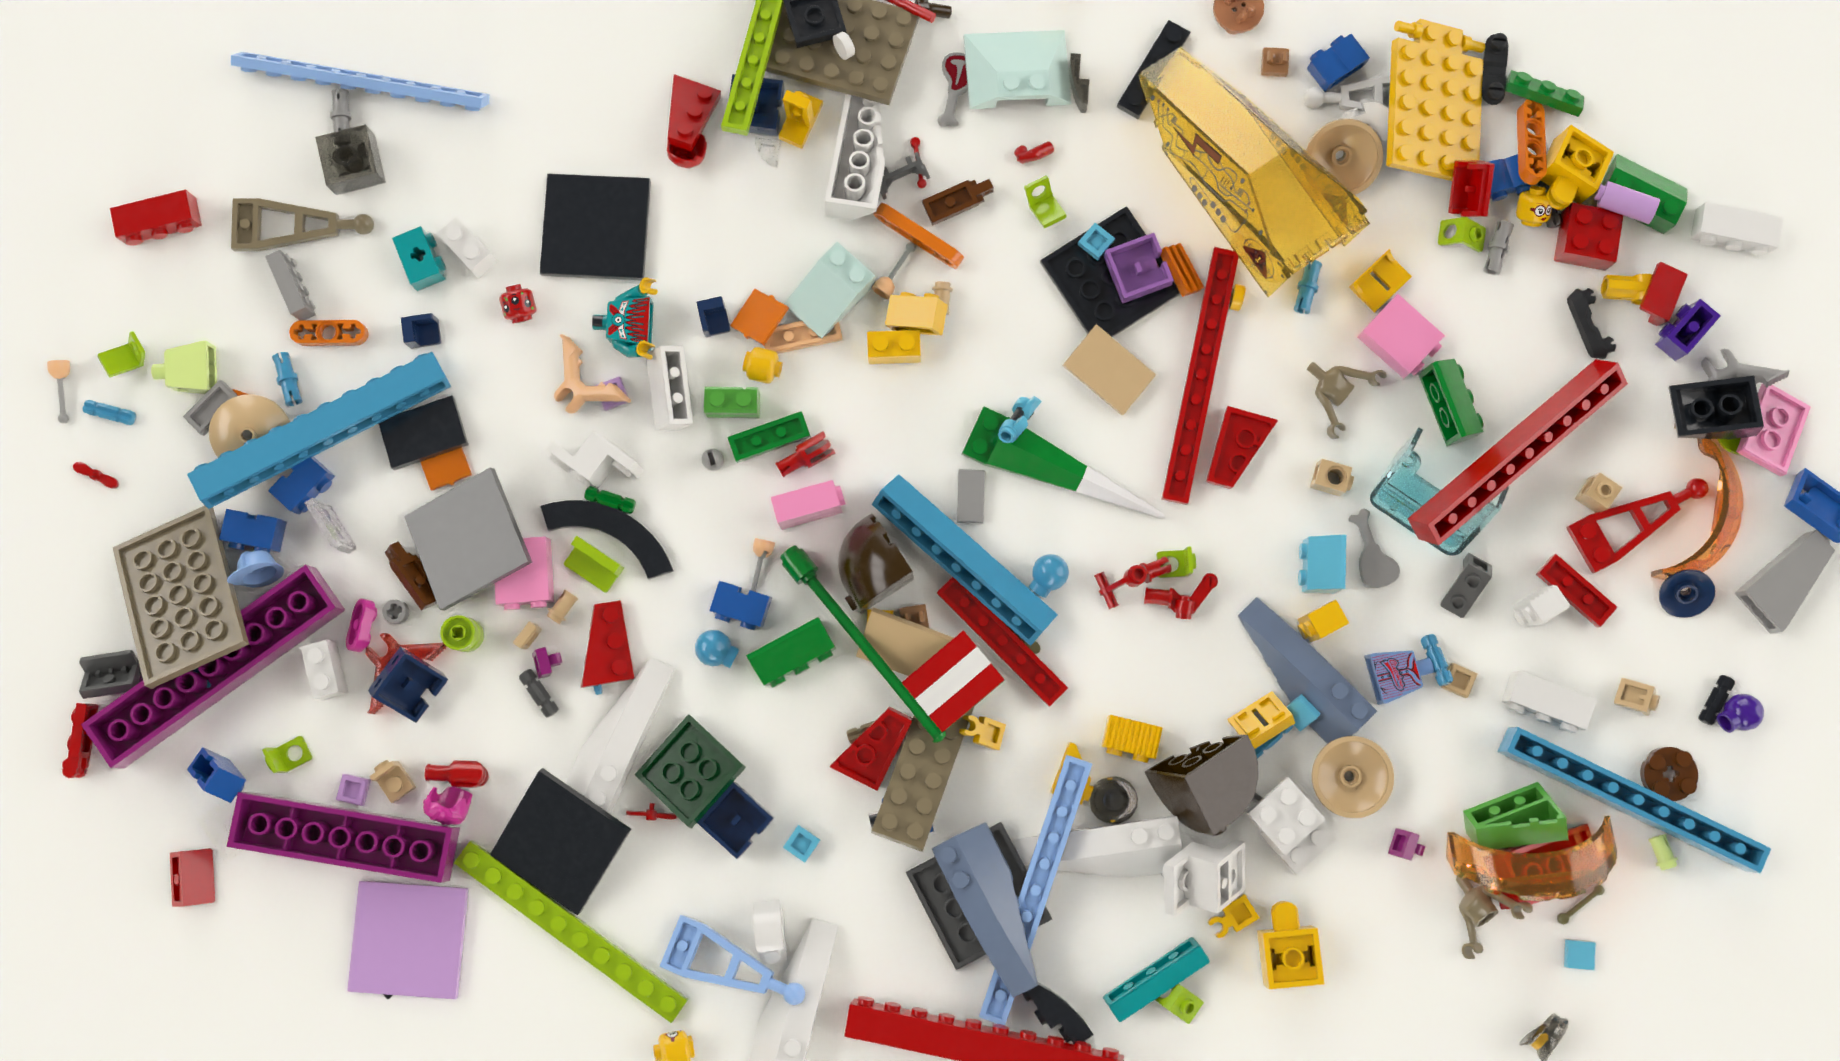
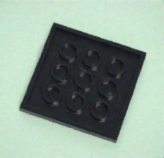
(595, 226)
(1090, 287)
(560, 841)

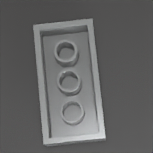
(290, 285)

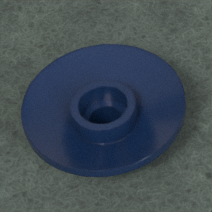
(1689, 602)

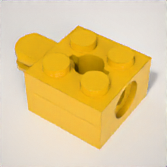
(1574, 167)
(1289, 951)

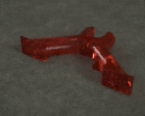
(423, 651)

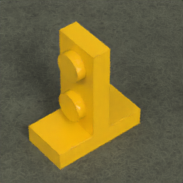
(801, 115)

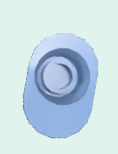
(256, 570)

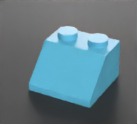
(1323, 564)

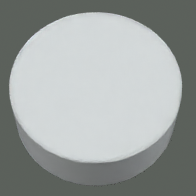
(843, 45)

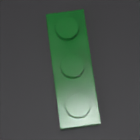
(1545, 93)
(769, 437)

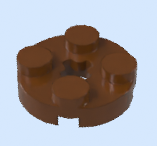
(1685, 773)

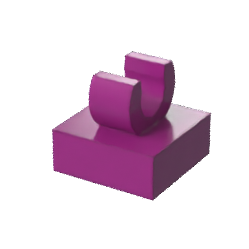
(544, 662)
(1405, 845)

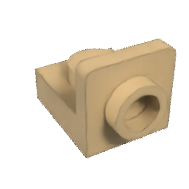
(1637, 696)
(393, 780)

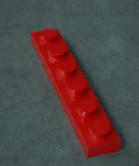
(1003, 641)

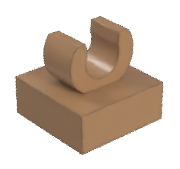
(1274, 62)
(915, 614)

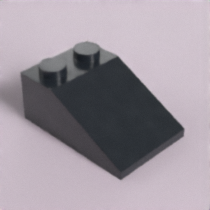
(1717, 409)

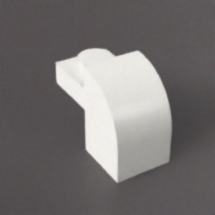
(1373, 114)
(769, 931)

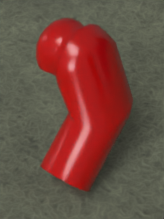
(1036, 153)

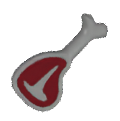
(955, 72)

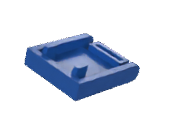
(1817, 505)

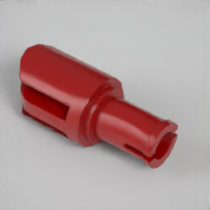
(807, 454)
(458, 773)

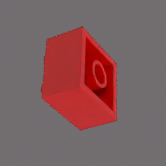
(1588, 237)

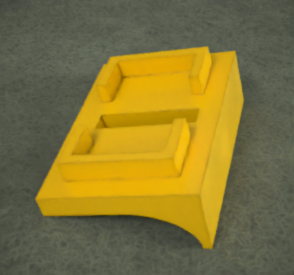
(1389, 272)
(1271, 710)

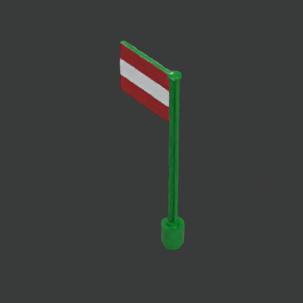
(940, 688)

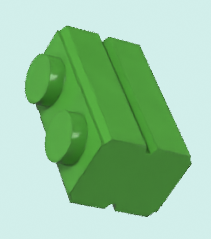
(732, 402)

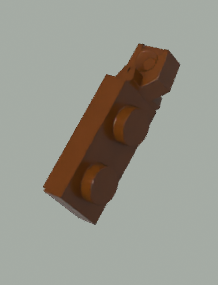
(956, 200)
(411, 574)

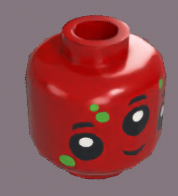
(517, 304)

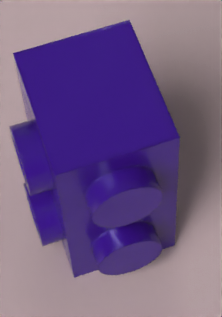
(1687, 330)

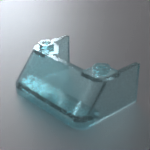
(1403, 492)

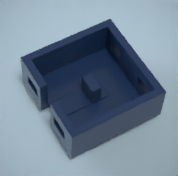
(766, 116)
(404, 682)
(735, 820)

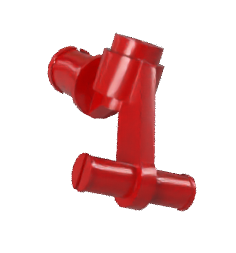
(1132, 577)
(1182, 605)

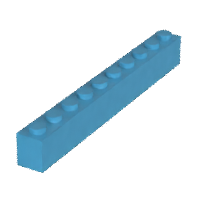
(318, 430)
(1634, 800)

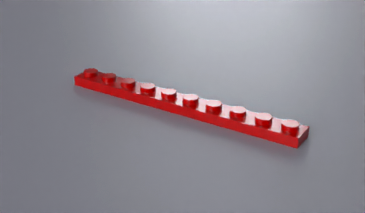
(1200, 376)

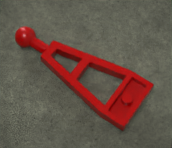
(1593, 543)

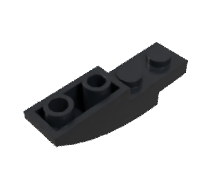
(1055, 1010)

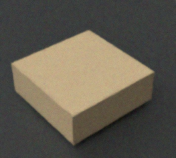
(527, 635)
(1462, 680)

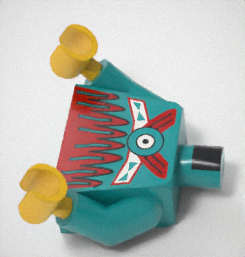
(630, 321)

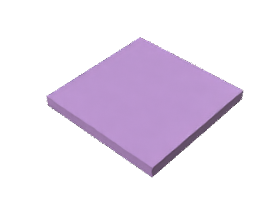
(408, 939)

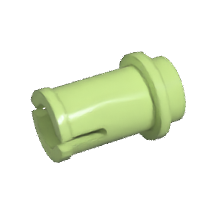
(1663, 852)

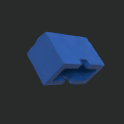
(304, 483)
(260, 532)
(731, 603)
(216, 775)

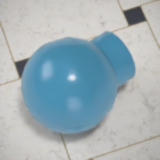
(1048, 574)
(715, 649)

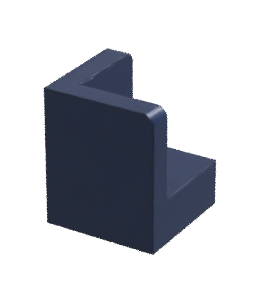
(713, 316)
(421, 330)

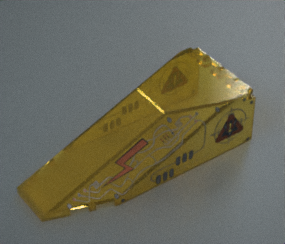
(1248, 172)

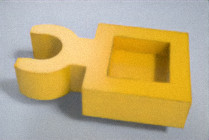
(985, 731)
(1237, 914)

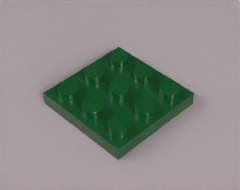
(690, 771)

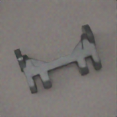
(913, 167)

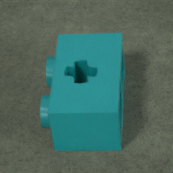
(410, 248)

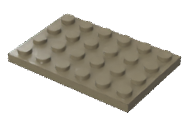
(881, 45)
(179, 596)

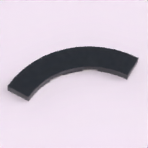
(614, 523)

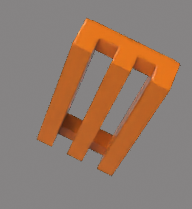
(1182, 270)

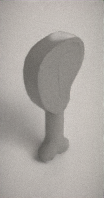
(1374, 566)

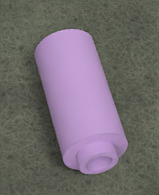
(1627, 202)

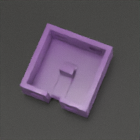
(1136, 269)

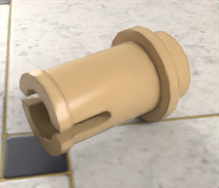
(943, 290)
(562, 607)

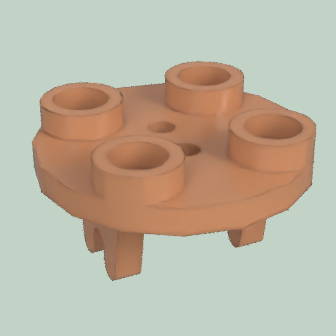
(1243, 19)

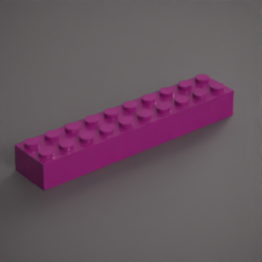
(273, 627)

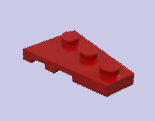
(690, 111)
(1237, 444)
(874, 749)

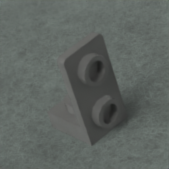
(1467, 586)

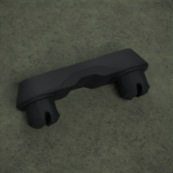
(1494, 68)
(1579, 304)

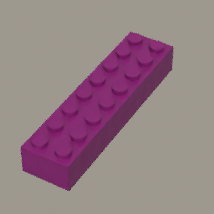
(343, 837)

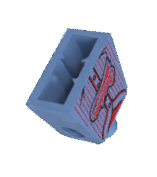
(1396, 674)

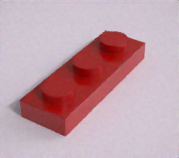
(1577, 590)

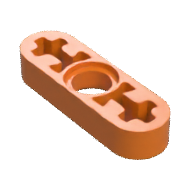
(310, 339)

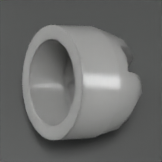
(718, 458)

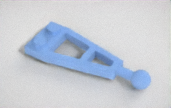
(683, 949)

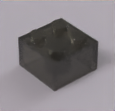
(350, 159)

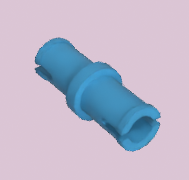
(1307, 287)
(287, 379)

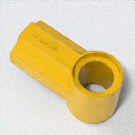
(1625, 287)

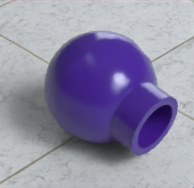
(1741, 713)

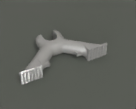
(1735, 369)

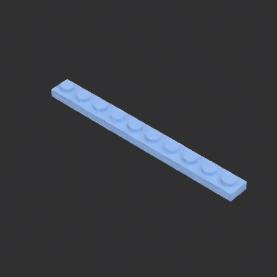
(351, 79)
(1041, 872)

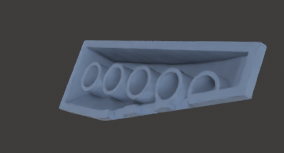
(1306, 672)
(989, 902)

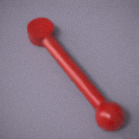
(915, 143)

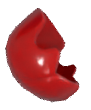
(685, 158)

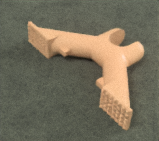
(572, 382)

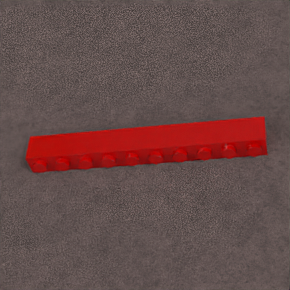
(1517, 451)
(959, 1039)

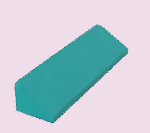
(1156, 979)

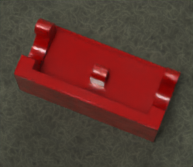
(1471, 188)

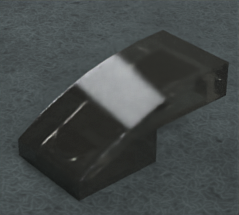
(1078, 86)

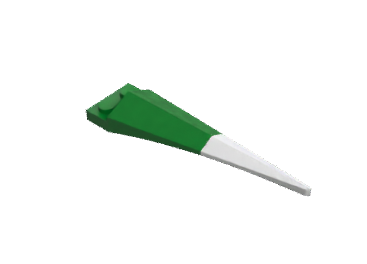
(1044, 462)

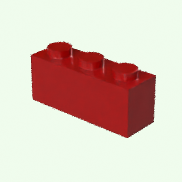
(155, 217)

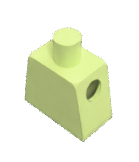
(188, 368)

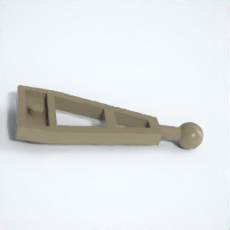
(247, 224)

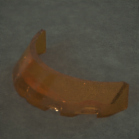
(1725, 517)
(1536, 875)

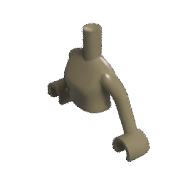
(1336, 388)
(1479, 909)

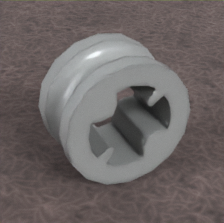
(402, 616)

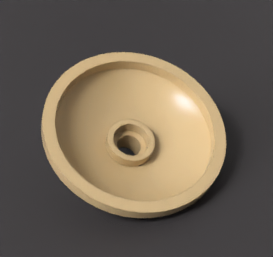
(1360, 148)
(241, 414)
(1370, 782)

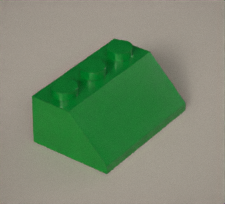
(1636, 177)
(1451, 401)
(792, 653)

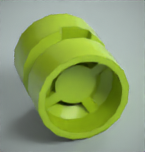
(462, 633)

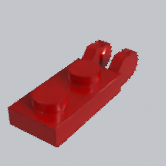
(79, 742)

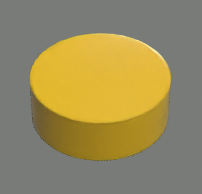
(1237, 297)

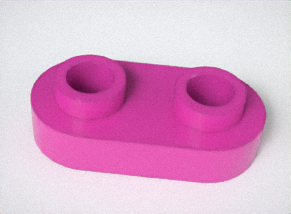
(359, 629)

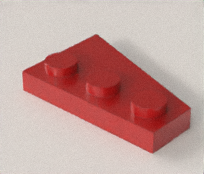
(608, 647)

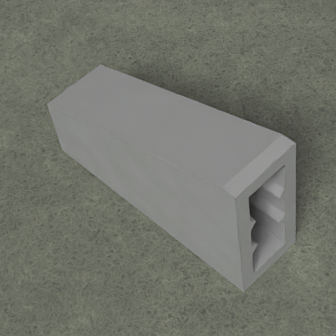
(1785, 582)

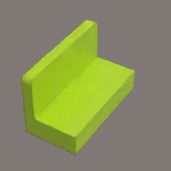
(593, 565)

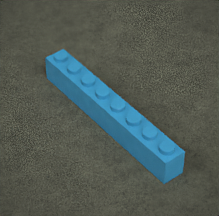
(964, 559)

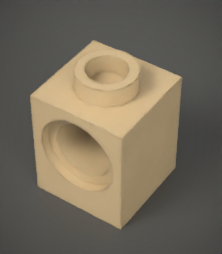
(1321, 482)
(1598, 493)

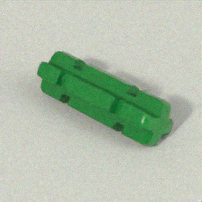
(610, 499)

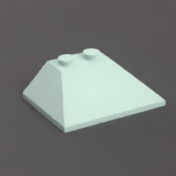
(1017, 67)

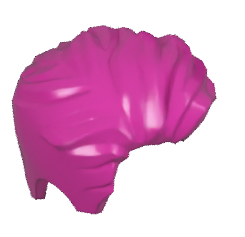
(449, 806)

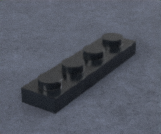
(1169, 40)

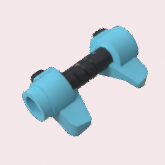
(1022, 411)

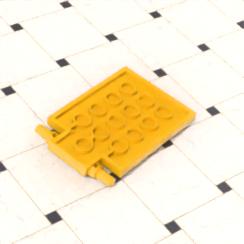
(1433, 99)

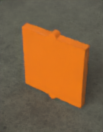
(759, 317)
(446, 469)

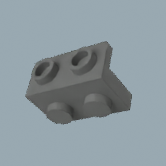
(109, 673)

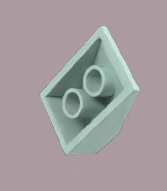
(830, 290)

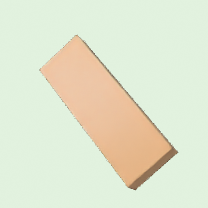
(799, 336)

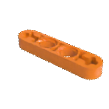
(1535, 142)
(918, 235)

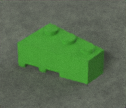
(1516, 819)

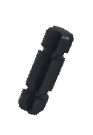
(1716, 700)

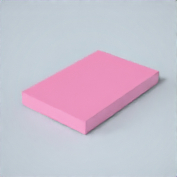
(1783, 424)

